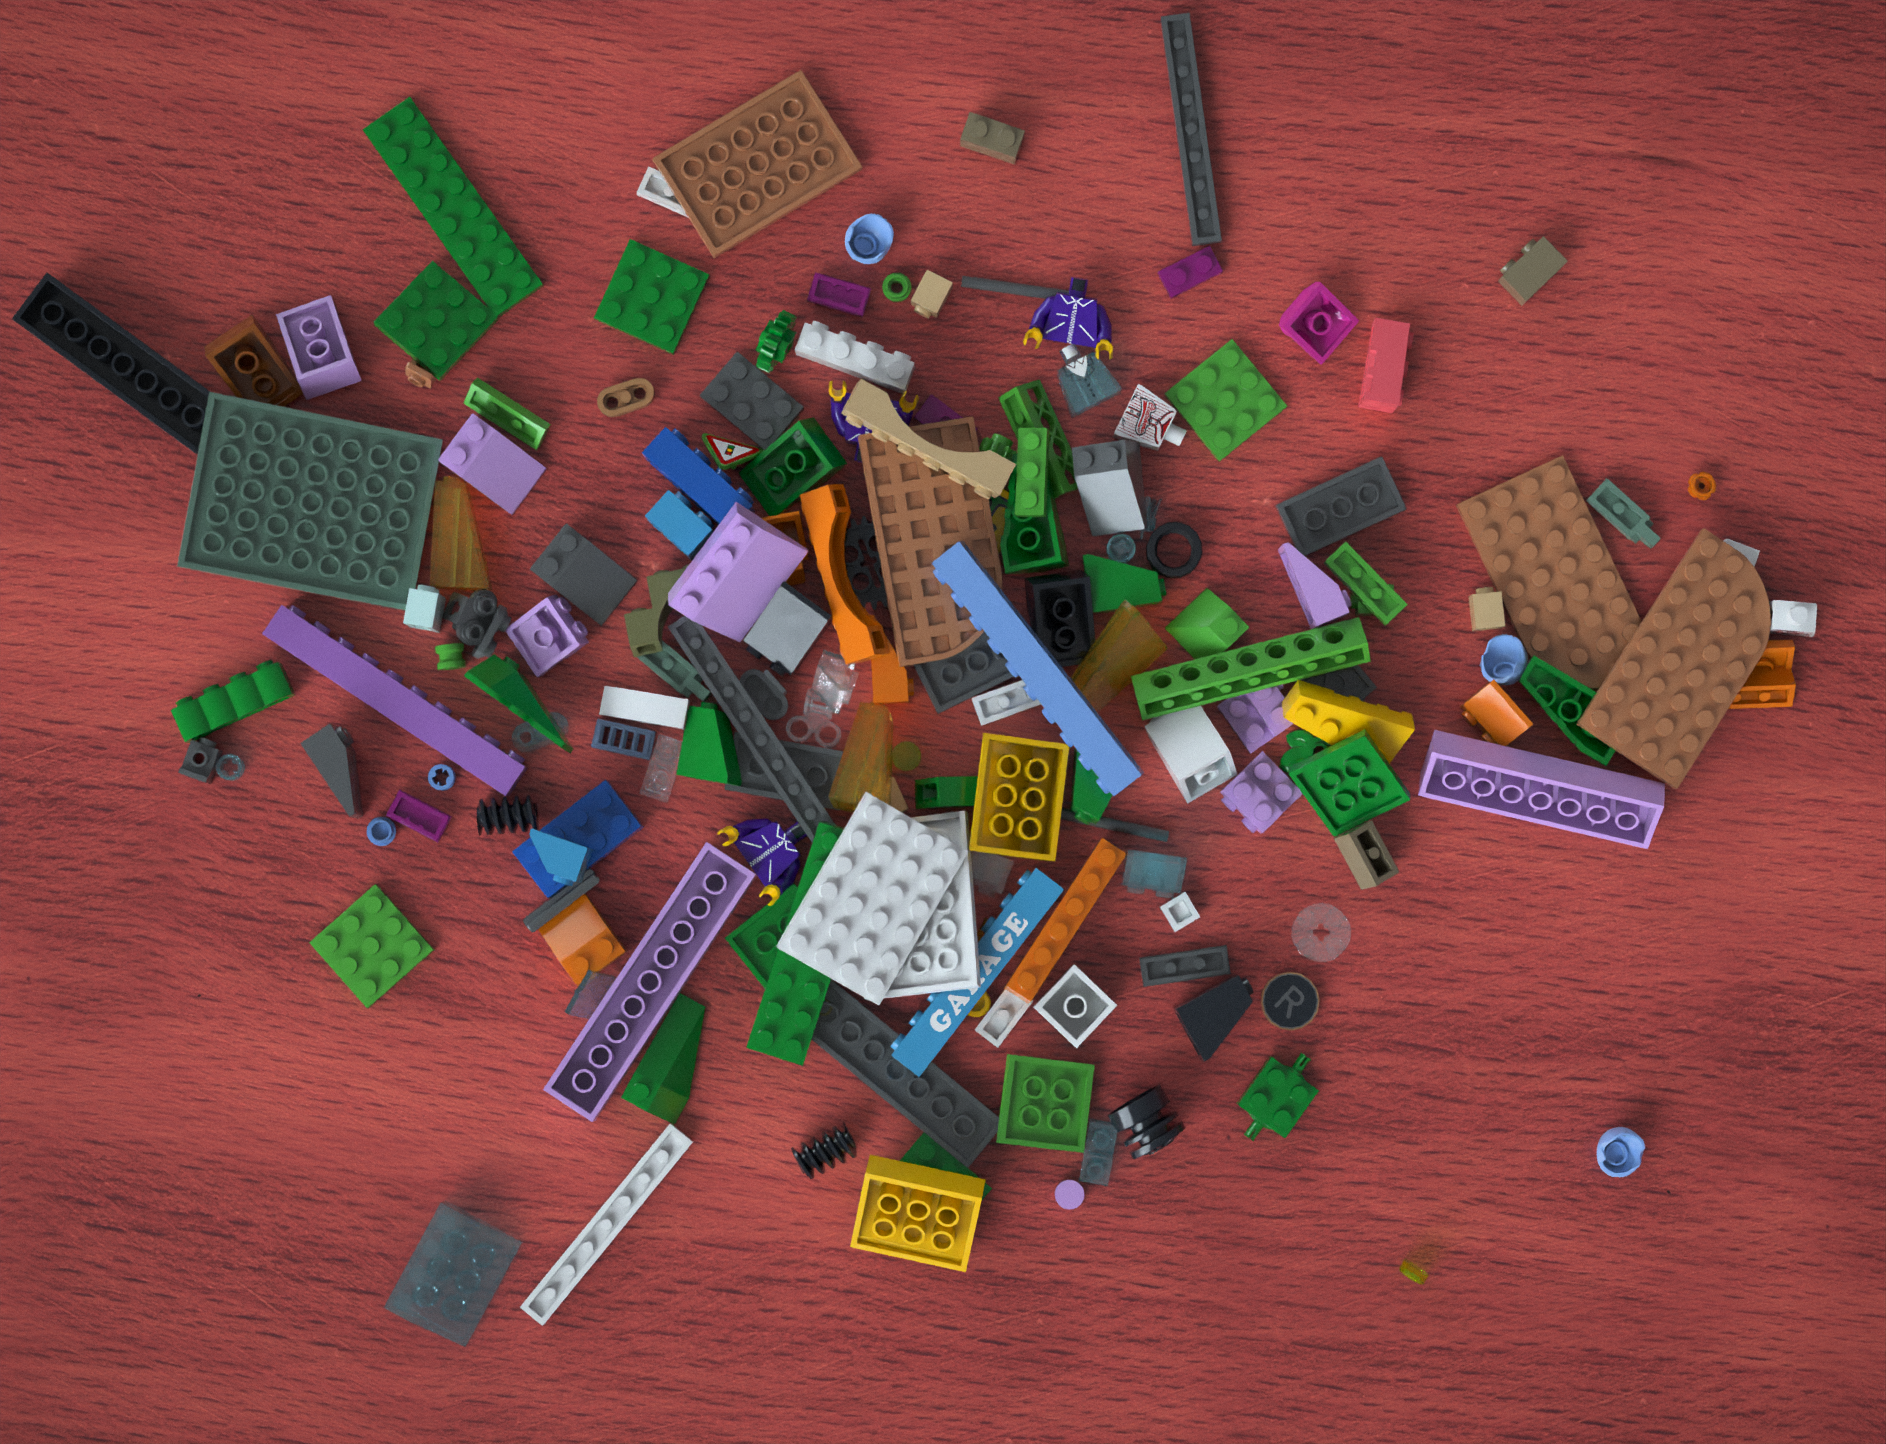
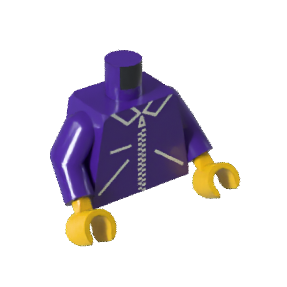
(1072, 320)
(850, 432)
(768, 852)

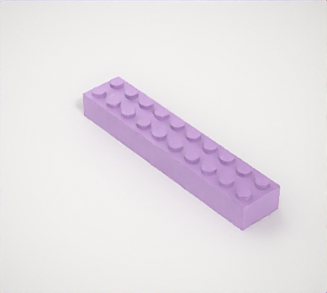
(650, 982)

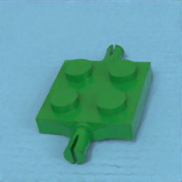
(1277, 1097)

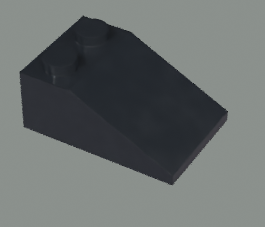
(1062, 614)

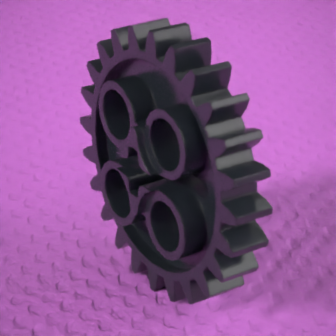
(871, 593)

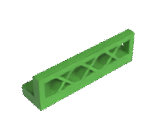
(1027, 414)

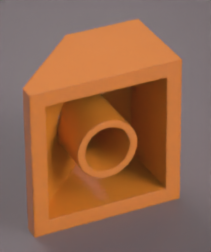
(1495, 714)

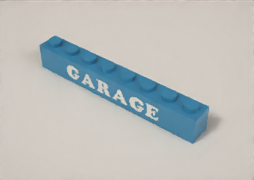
(995, 949)

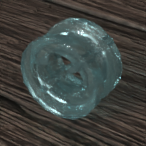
(225, 774)

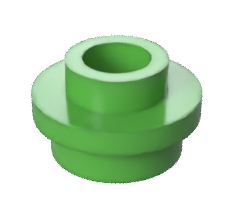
(896, 278)

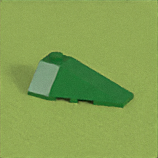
(1032, 542)
(512, 689)
(1565, 703)
(666, 1070)

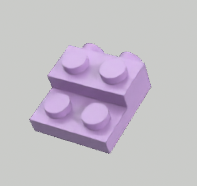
(547, 634)
(1256, 716)
(1260, 793)

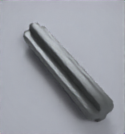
(560, 901)

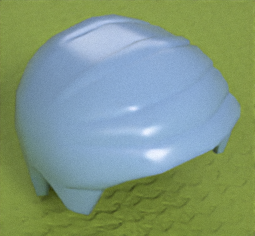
(869, 238)
(1504, 660)
(1620, 1151)

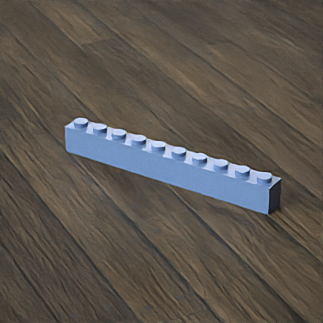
(1037, 668)

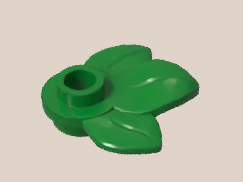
(1302, 747)

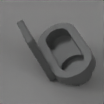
(473, 615)
(498, 623)
(765, 693)

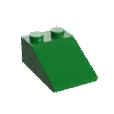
(792, 466)

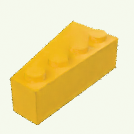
(1339, 717)

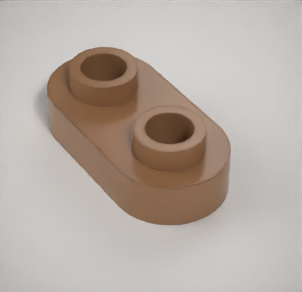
(626, 397)

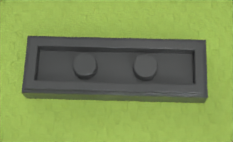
(1184, 965)

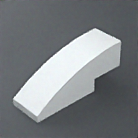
(644, 707)

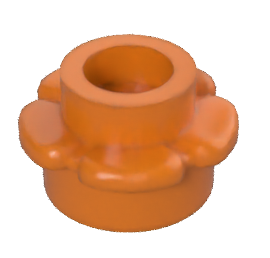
(1709, 485)

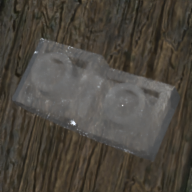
(662, 769)

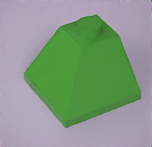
(1206, 626)

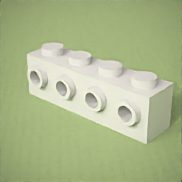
(855, 358)

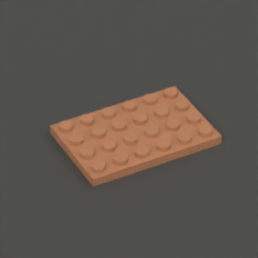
(757, 164)

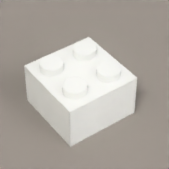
(1075, 1006)

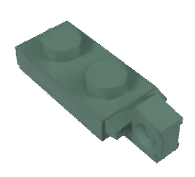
(1623, 514)
(676, 672)

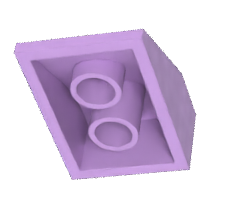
(318, 347)
(492, 464)
(1316, 592)

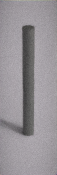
(1009, 287)
(1121, 826)

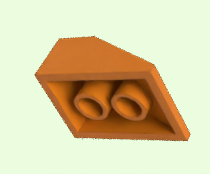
(582, 939)

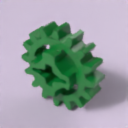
(776, 341)

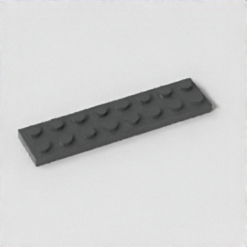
(929, 1101)

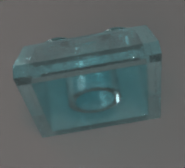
(1153, 872)

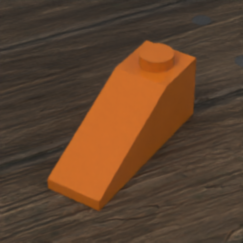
(890, 680)

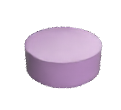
(1069, 1194)

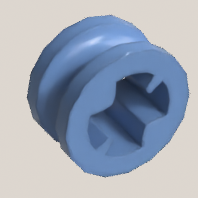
(449, 780)

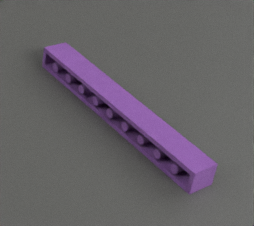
(394, 700)

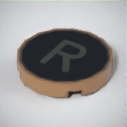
(1289, 1001)

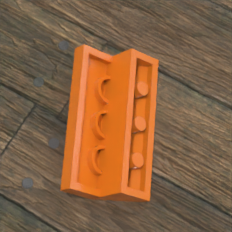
(1771, 679)

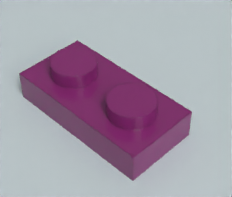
(1190, 272)

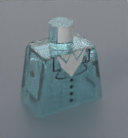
(1085, 381)

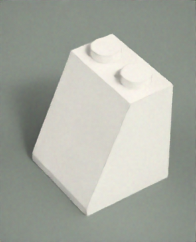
(1191, 751)

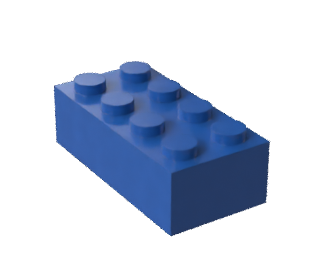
(693, 475)
(595, 821)

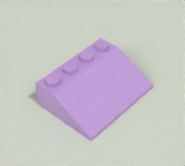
(735, 573)

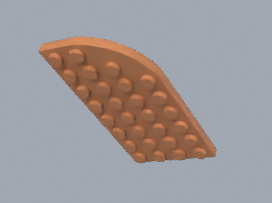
(917, 520)
(1553, 571)
(1684, 662)

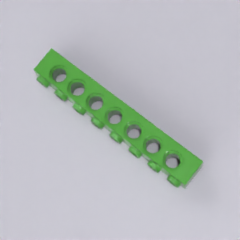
(1251, 668)

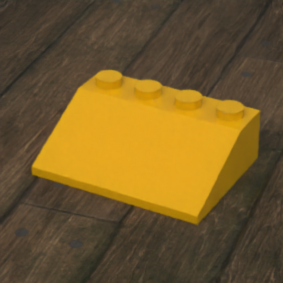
(1019, 797)
(917, 1213)

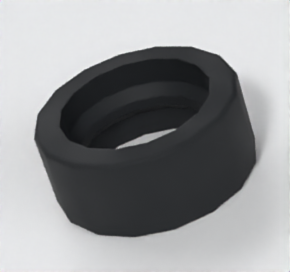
(1189, 534)

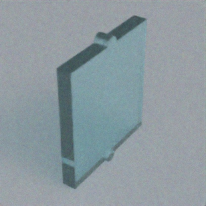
(589, 994)

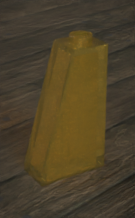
(456, 542)
(1119, 652)
(865, 759)

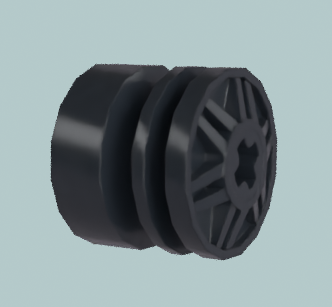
(1146, 1122)

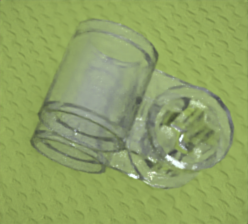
(817, 718)

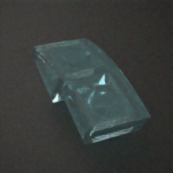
(1098, 1152)

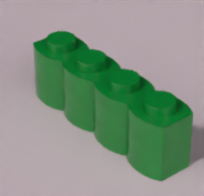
(232, 702)

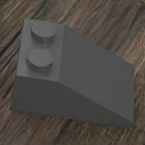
(1111, 486)
(583, 574)
(336, 761)

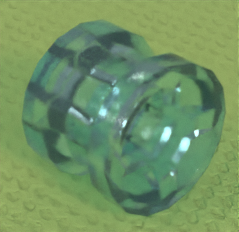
(1122, 544)

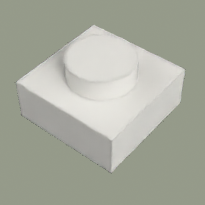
(1179, 911)

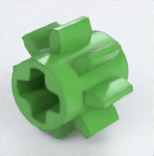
(999, 445)

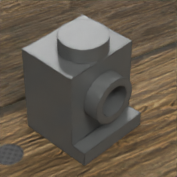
(205, 771)

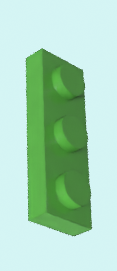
(506, 413)
(1032, 472)
(1365, 583)

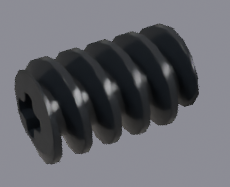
(507, 815)
(825, 1151)

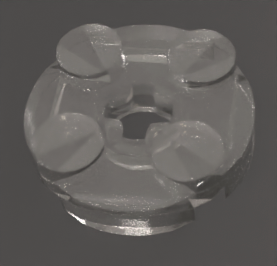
(1332, 920)

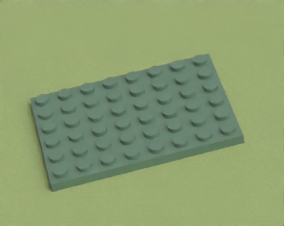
(309, 502)

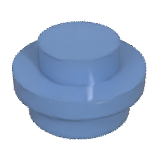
(381, 831)

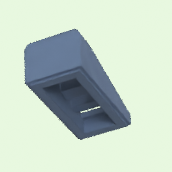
(599, 732)

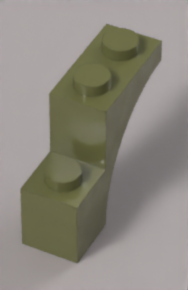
(647, 625)

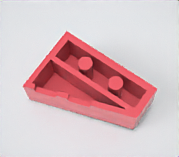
(1385, 365)

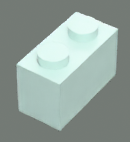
(424, 608)

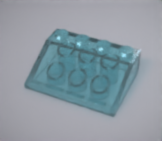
(453, 1274)

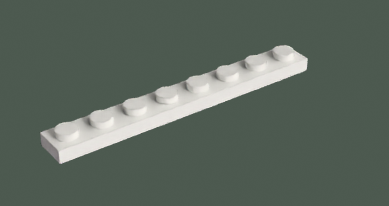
(606, 1224)

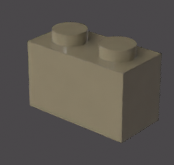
(992, 138)
(1532, 270)
(1366, 855)

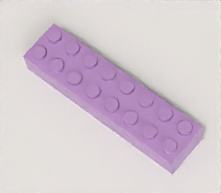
(1541, 789)

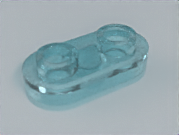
(538, 739)

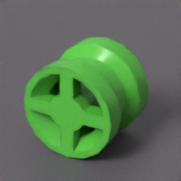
(450, 656)

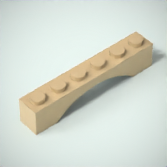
(874, 410)

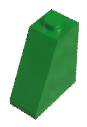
(1116, 582)
(709, 747)
(945, 792)
(1087, 797)

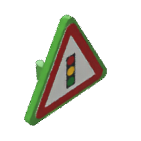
(728, 452)

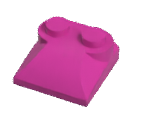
(1317, 321)

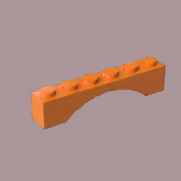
(827, 519)
(1065, 921)

